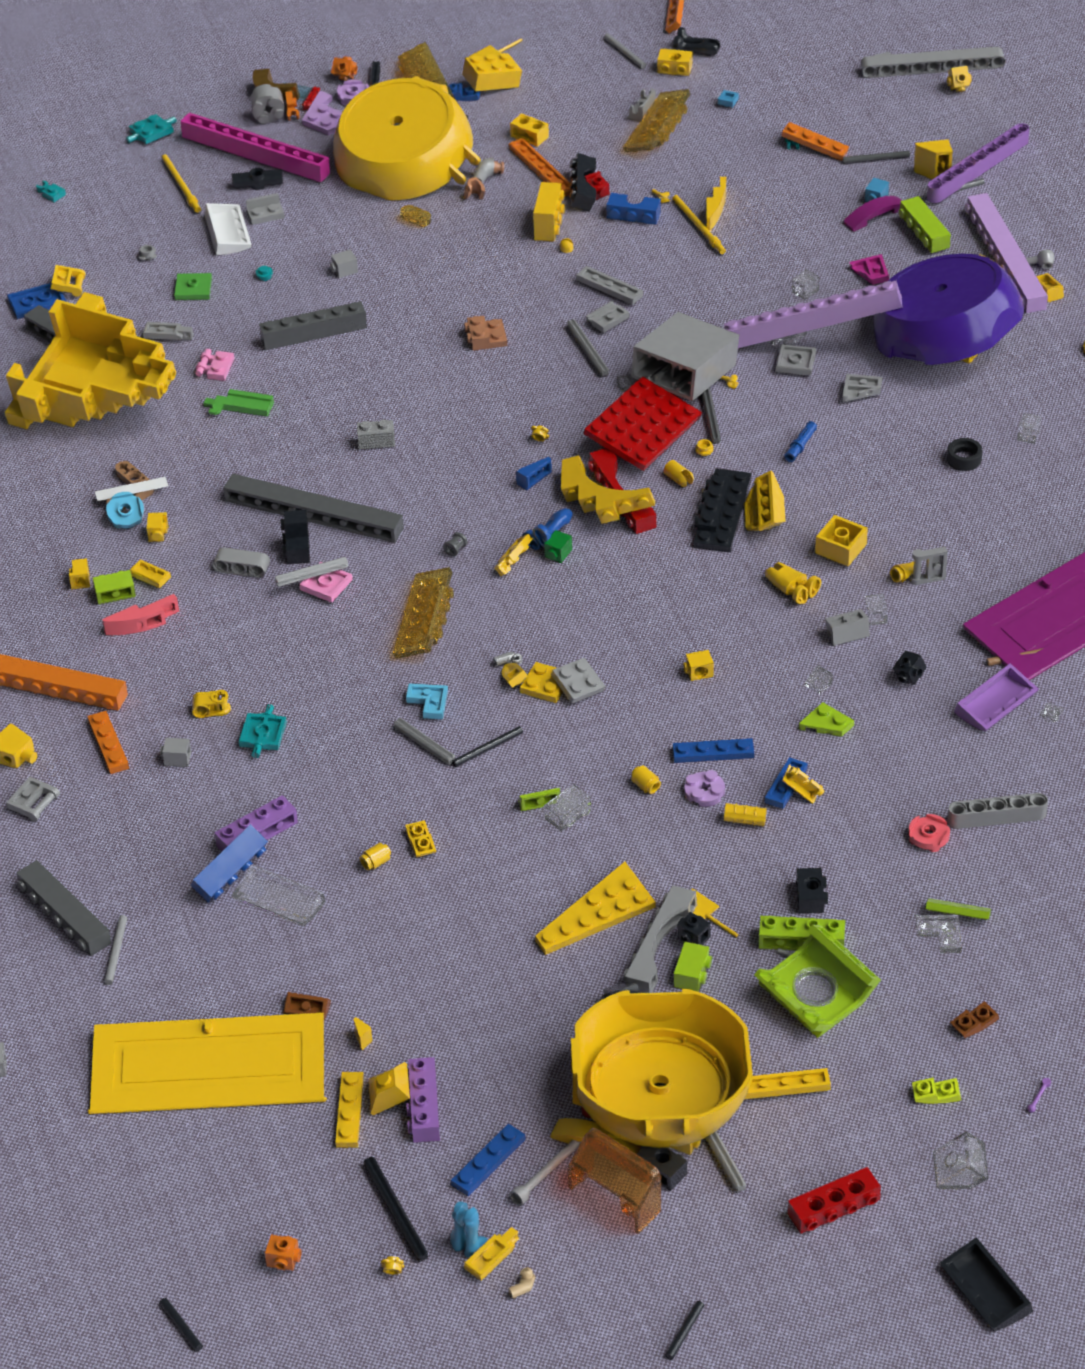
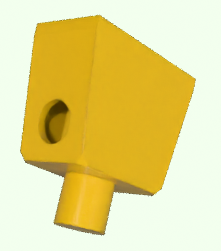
(16, 747)

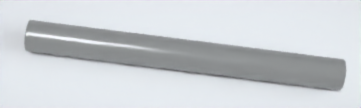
(625, 51)
(115, 950)

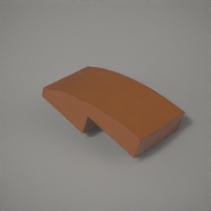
(975, 1021)

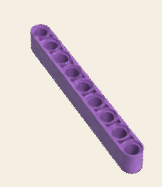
(978, 163)

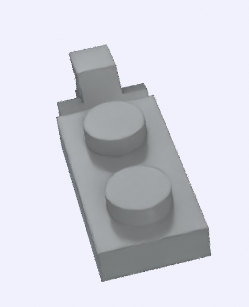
(168, 331)

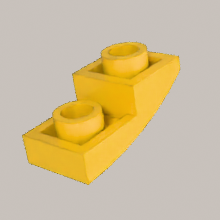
(420, 838)

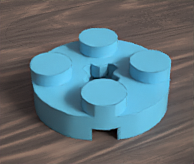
(121, 519)

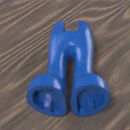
(543, 533)

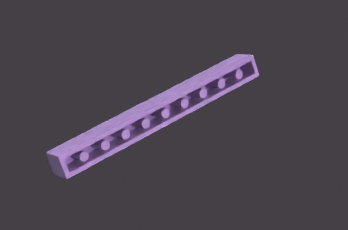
(1006, 251)
(816, 314)

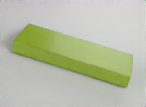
(958, 909)

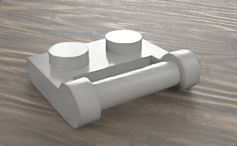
(935, 565)
(29, 794)

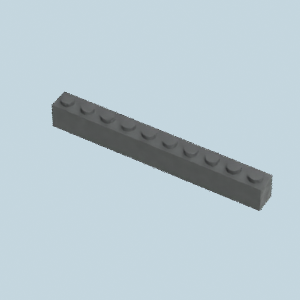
(319, 508)

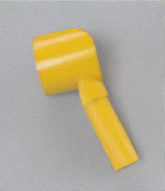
(663, 196)
(731, 381)

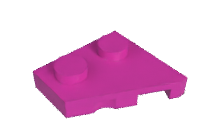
(871, 269)

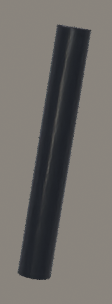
(181, 1324)
(684, 1330)

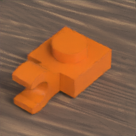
(291, 105)

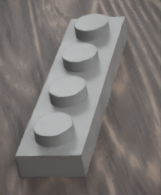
(609, 285)

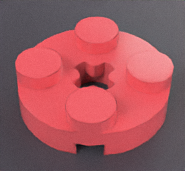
(928, 841)

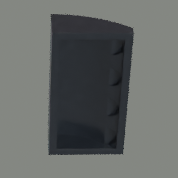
(986, 1285)

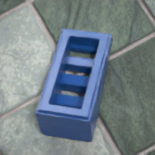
(533, 473)

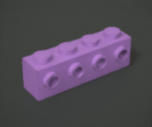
(267, 820)
(424, 1100)

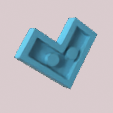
(432, 696)

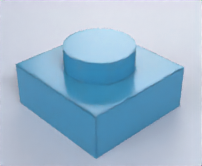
(728, 98)

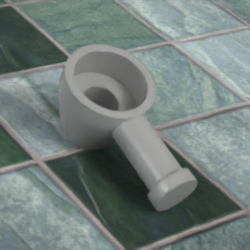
(1044, 258)

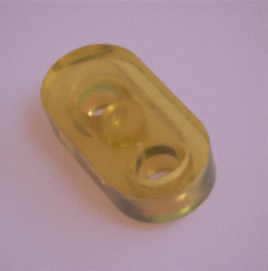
(415, 215)

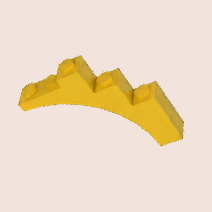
(592, 497)

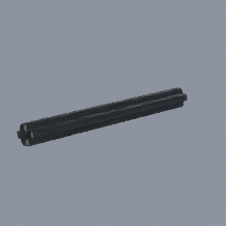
(396, 1209)

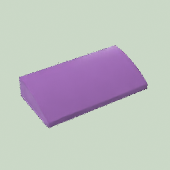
(995, 698)

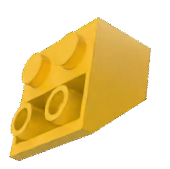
(932, 158)

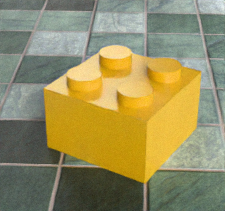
(841, 540)

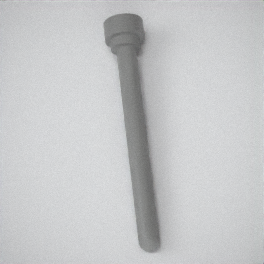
(521, 1193)

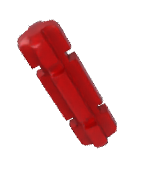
(310, 98)

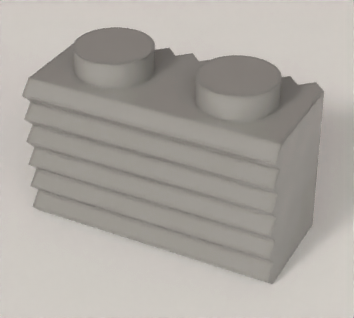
(375, 434)

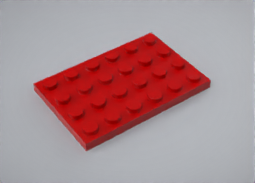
(642, 423)

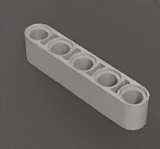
(997, 810)

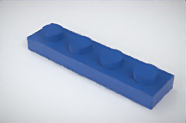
(713, 750)
(488, 1160)

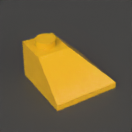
(389, 1088)

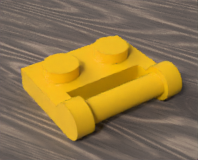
(62, 278)

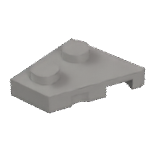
(861, 386)

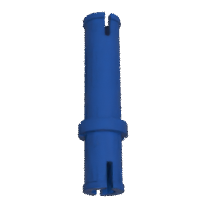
(797, 445)

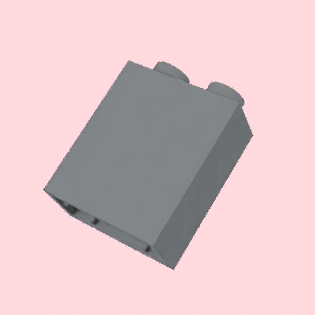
(685, 355)

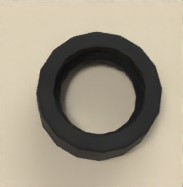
(964, 463)

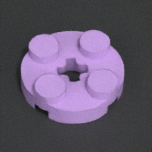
(350, 90)
(708, 780)

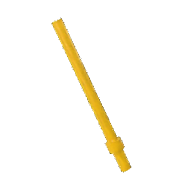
(191, 199)
(713, 240)

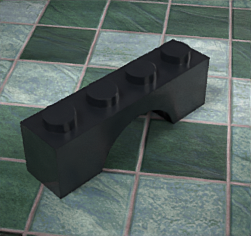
(581, 193)

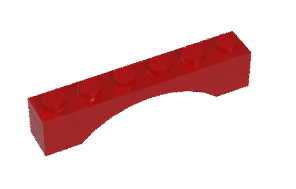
(604, 466)

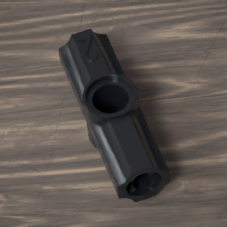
(257, 178)

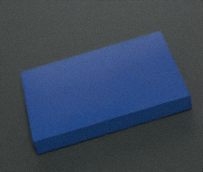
(28, 299)

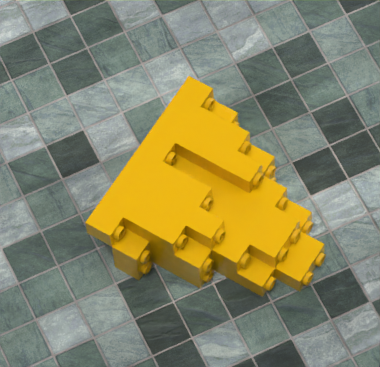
(88, 368)

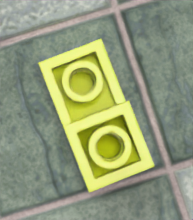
(936, 1092)

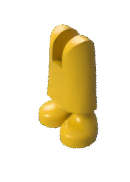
(793, 582)

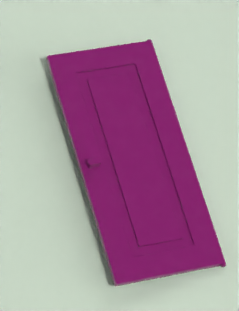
(1038, 616)

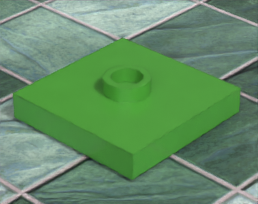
(193, 286)

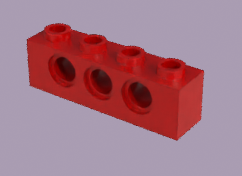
(834, 1200)

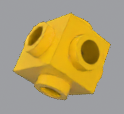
(959, 78)

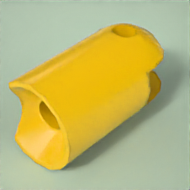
(678, 473)

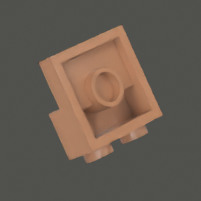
(485, 334)

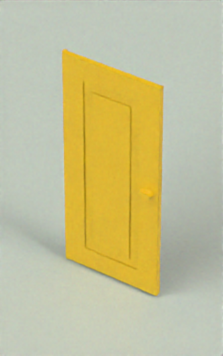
(207, 1063)

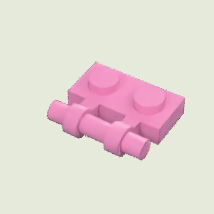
(219, 367)

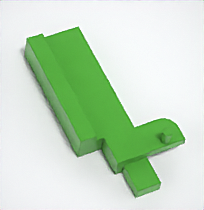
(241, 402)

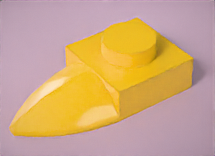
(513, 674)

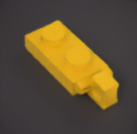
(512, 554)
(491, 1253)

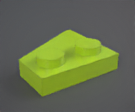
(827, 720)

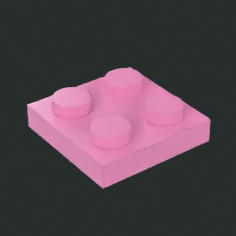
(327, 585)

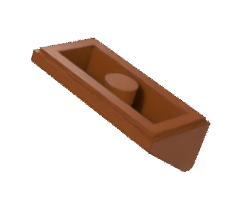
(304, 1004)

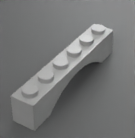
(674, 907)

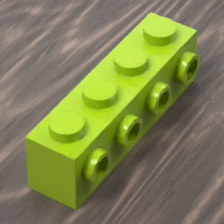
(924, 224)
(792, 932)

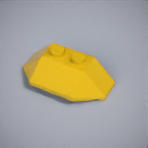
(764, 504)

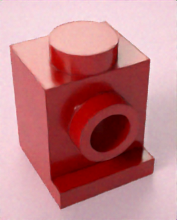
(598, 182)

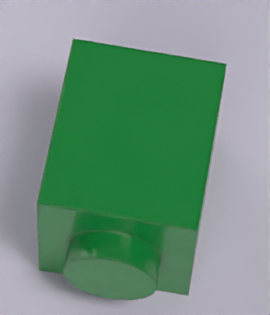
(558, 546)

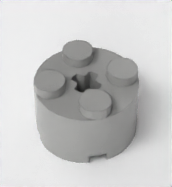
(267, 103)

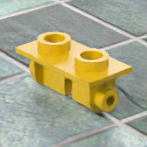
(799, 782)

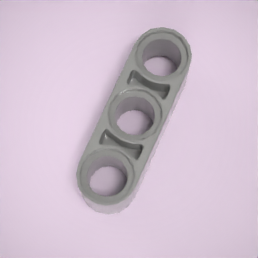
(241, 562)

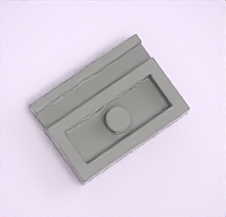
(607, 316)

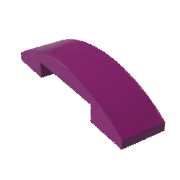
(871, 209)

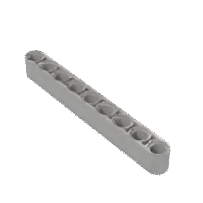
(931, 62)

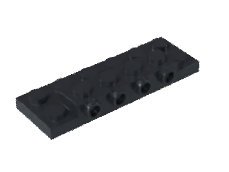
(721, 509)

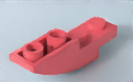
(140, 619)

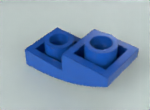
(464, 94)

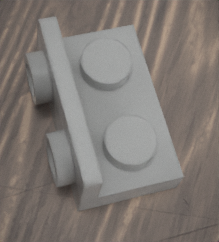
(264, 209)

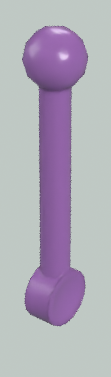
(1046, 1082)

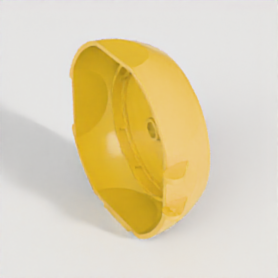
(406, 157)
(667, 1039)

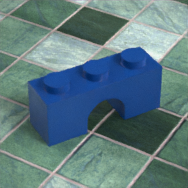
(643, 212)

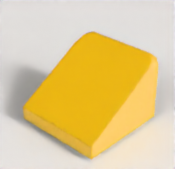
(363, 1033)

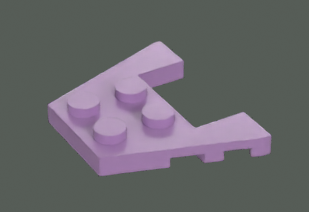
(320, 116)

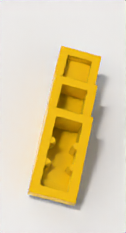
(715, 204)

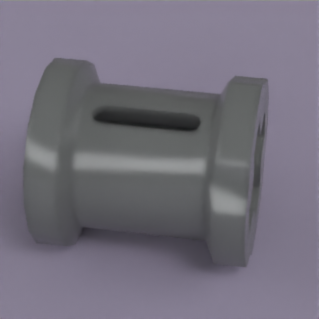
(455, 544)

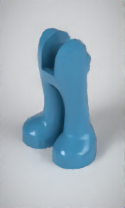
(466, 1230)

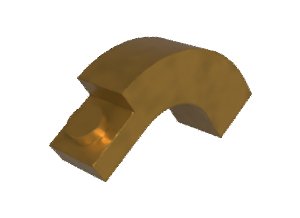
(263, 76)

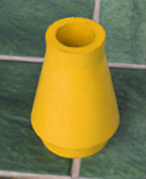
(901, 572)

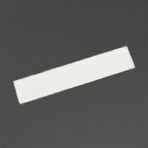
(132, 488)

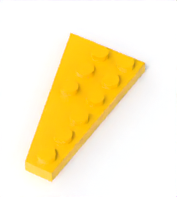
(605, 905)

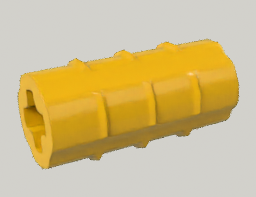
(745, 814)

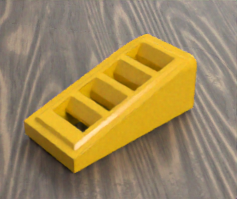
(1051, 286)

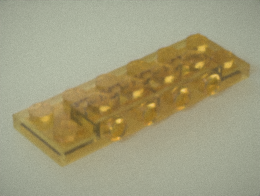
(421, 63)
(658, 121)
(424, 613)

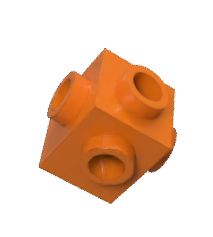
(344, 68)
(282, 1252)

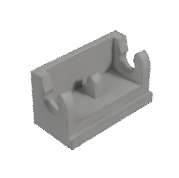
(642, 106)
(847, 627)

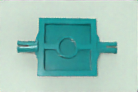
(151, 129)
(262, 731)

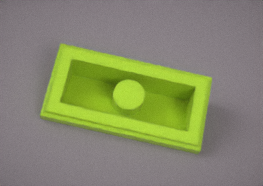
(537, 799)

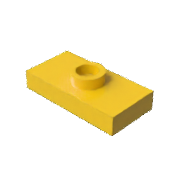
(150, 574)

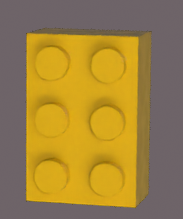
(492, 72)
(548, 211)

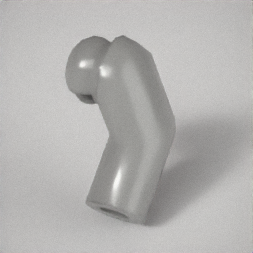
(506, 658)

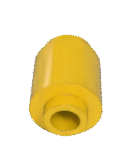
(645, 779)
(375, 856)

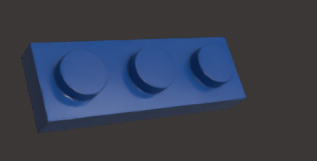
(780, 792)

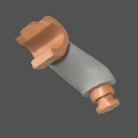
(483, 171)

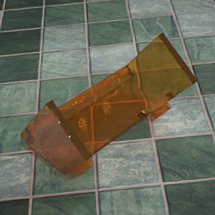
(619, 1172)

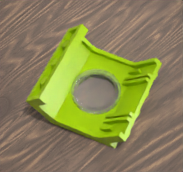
(819, 982)

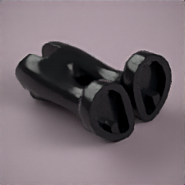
(701, 45)

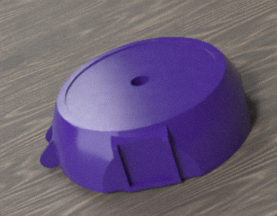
(949, 310)

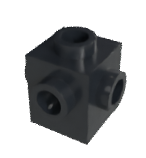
(909, 667)
(693, 929)

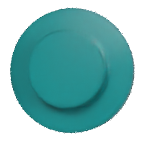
(264, 273)

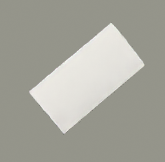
(227, 228)

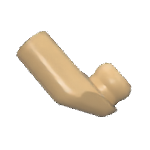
(525, 1284)

